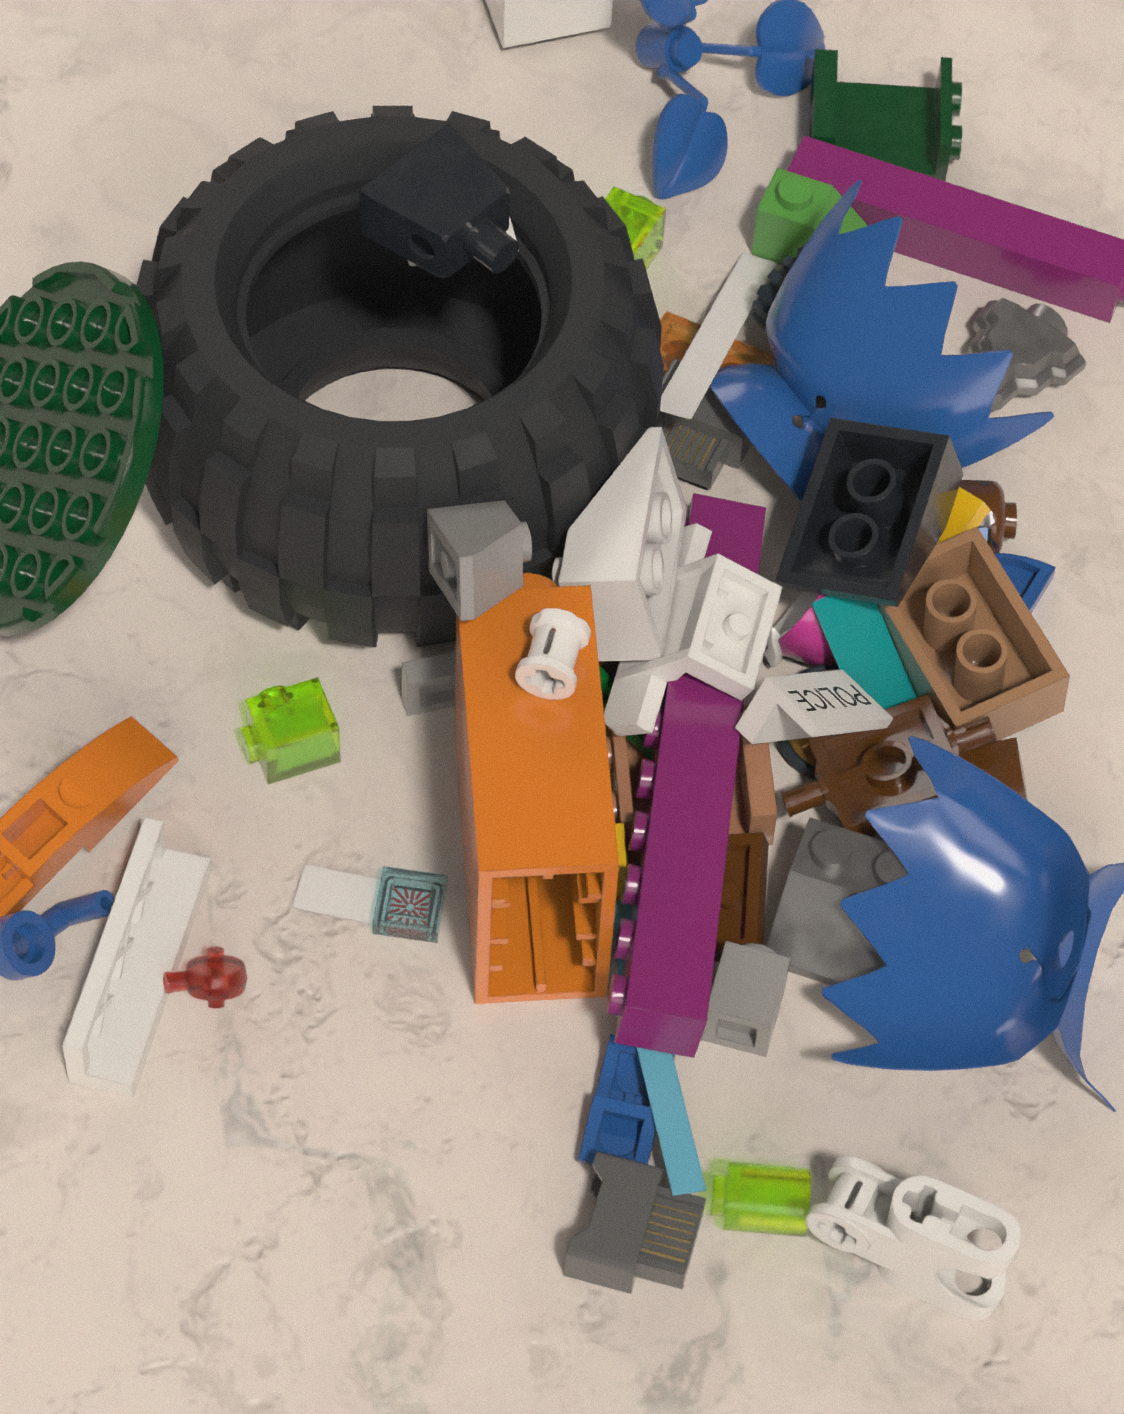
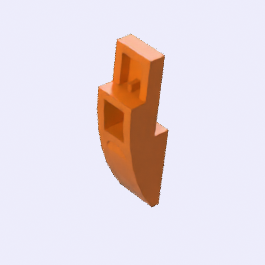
(76, 808)

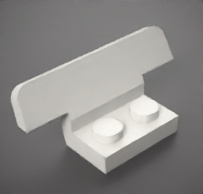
(713, 633)

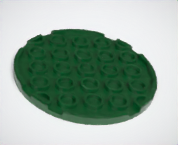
(73, 433)

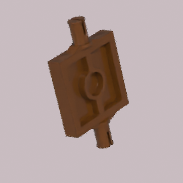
(879, 766)

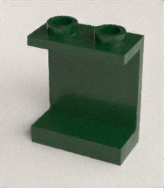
(887, 121)

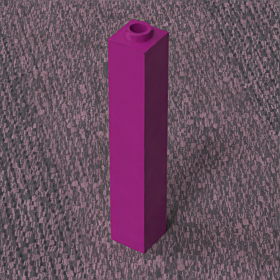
(977, 231)

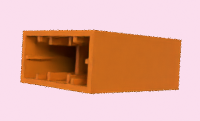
(534, 809)

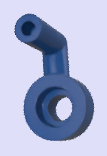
(35, 933)

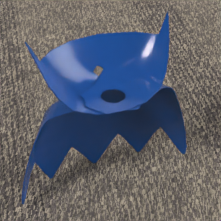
(867, 354)
(979, 890)

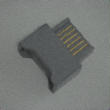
(705, 442)
(634, 1228)

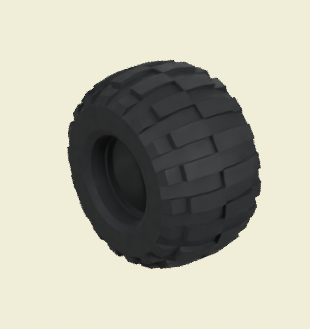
(279, 292)

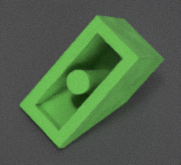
(791, 214)

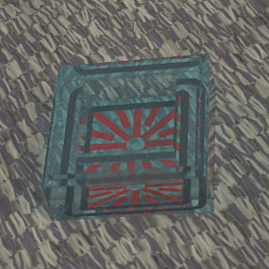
(410, 904)

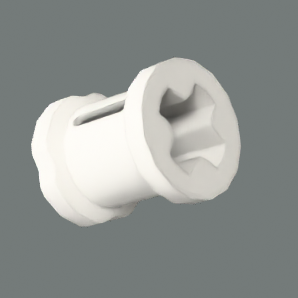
(553, 654)

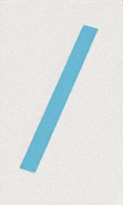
(666, 1103)

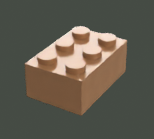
(975, 641)

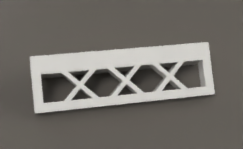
(125, 981)

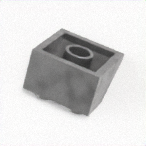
(809, 919)

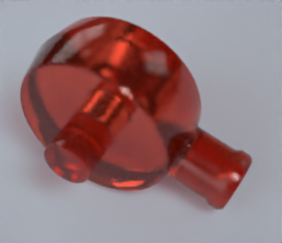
(210, 978)

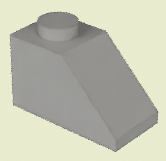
(477, 554)

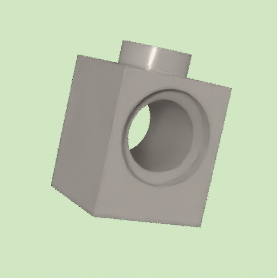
(746, 997)

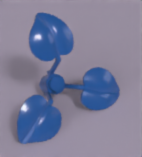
(693, 142)

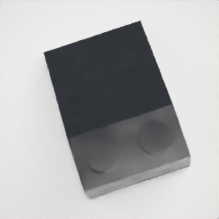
(871, 512)

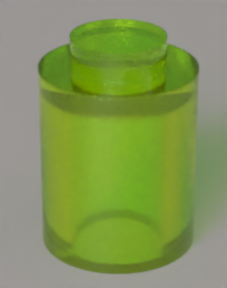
(762, 1198)

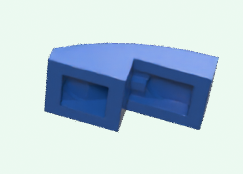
(620, 1110)

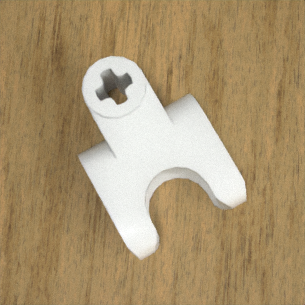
(917, 1234)

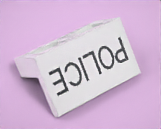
(810, 707)

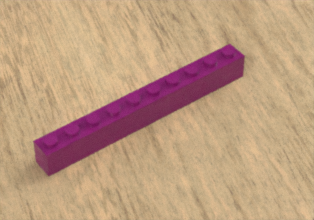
(682, 835)

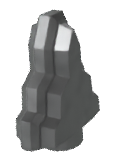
(1038, 345)

